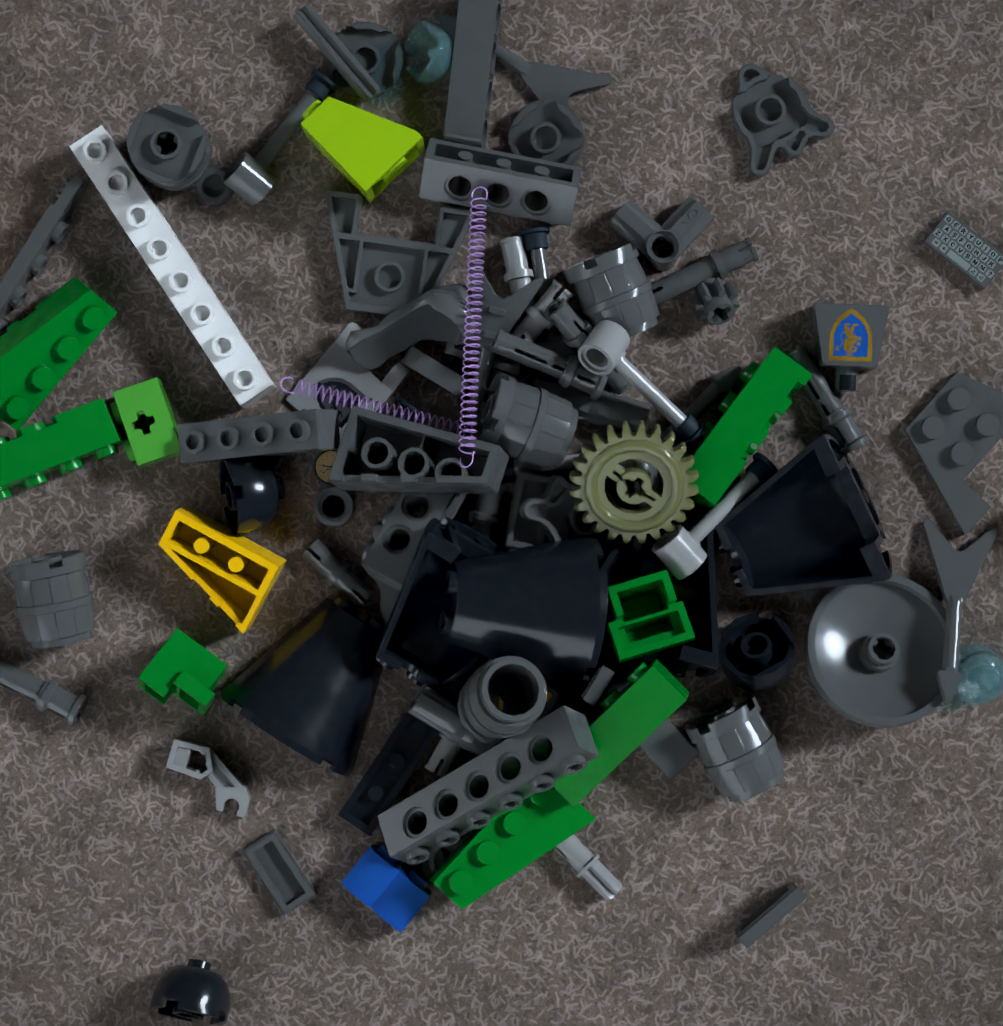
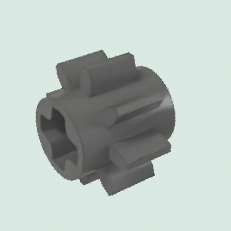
(714, 301)

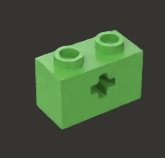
(147, 399)

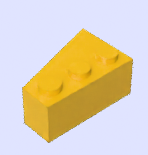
(224, 564)

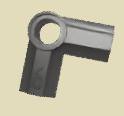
(677, 232)

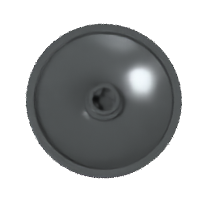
(877, 651)

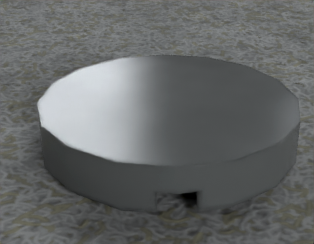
(382, 64)
(547, 132)

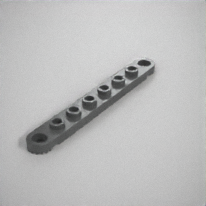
(32, 256)

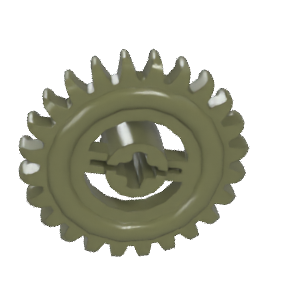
(629, 448)

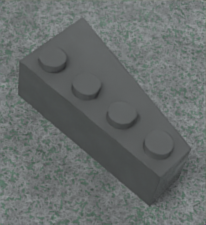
(411, 457)

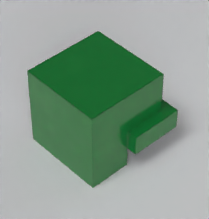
(645, 617)
(185, 671)

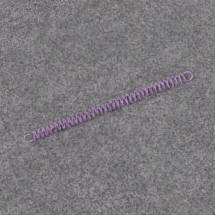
(472, 324)
(373, 406)

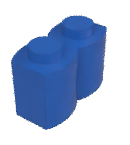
(387, 887)

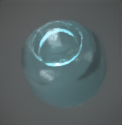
(432, 42)
(981, 674)

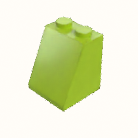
(361, 144)

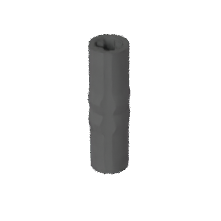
(606, 411)
(443, 716)

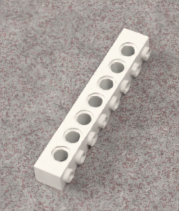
(172, 267)

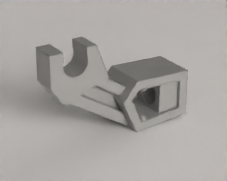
(219, 773)

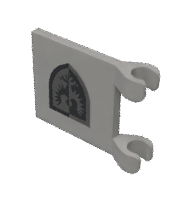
(340, 371)

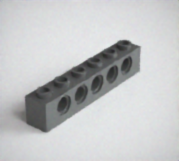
(430, 816)

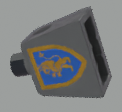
(848, 339)

